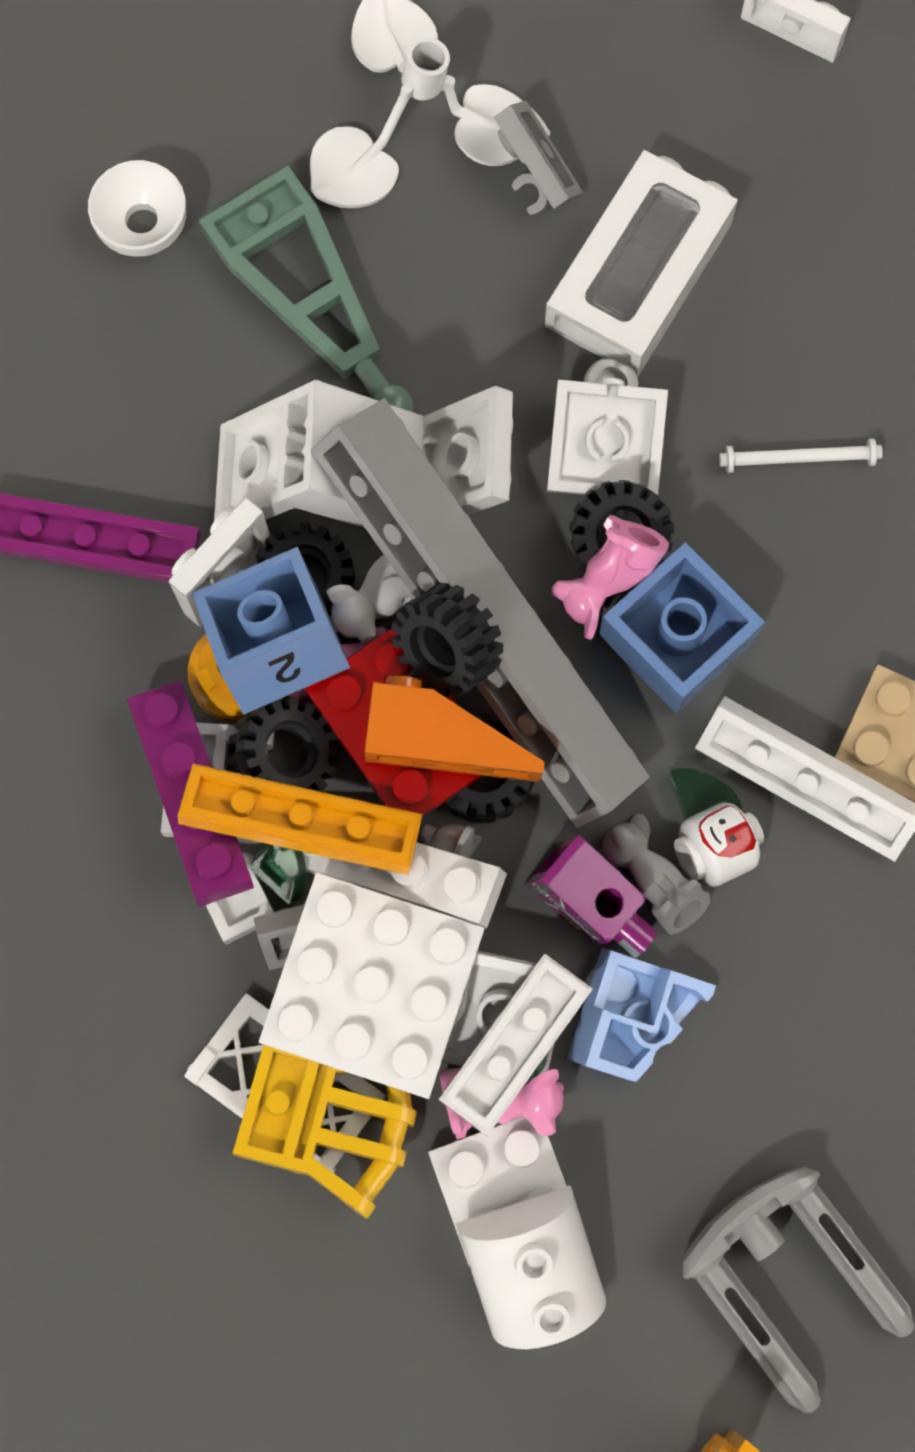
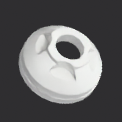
(133, 188)

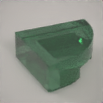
(700, 791)
(281, 870)

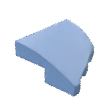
(632, 1014)

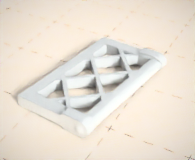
(236, 1101)

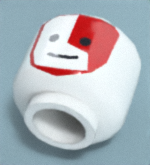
(719, 844)

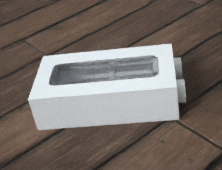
(641, 261)

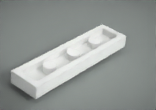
(809, 778)
(435, 881)

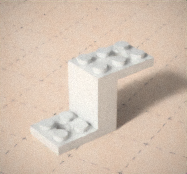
(271, 462)

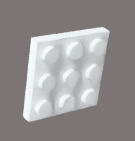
(372, 985)

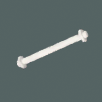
(870, 452)

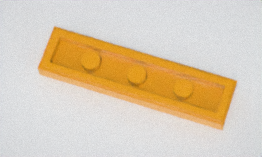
(300, 819)

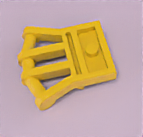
(287, 1118)

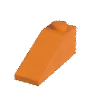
(431, 732)

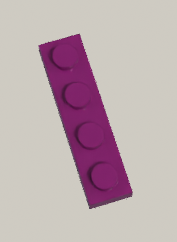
(93, 538)
(171, 747)

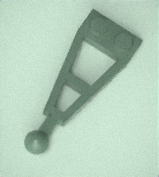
(264, 217)

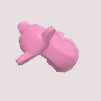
(618, 565)
(537, 1101)

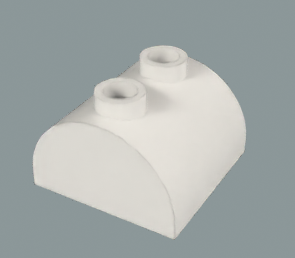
(534, 1270)

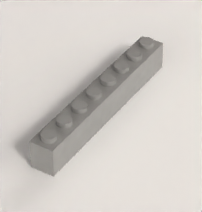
(436, 543)

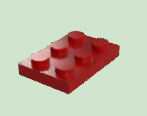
(346, 704)

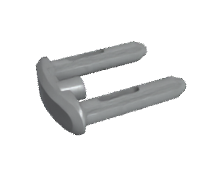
(748, 1220)

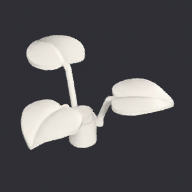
(387, 35)

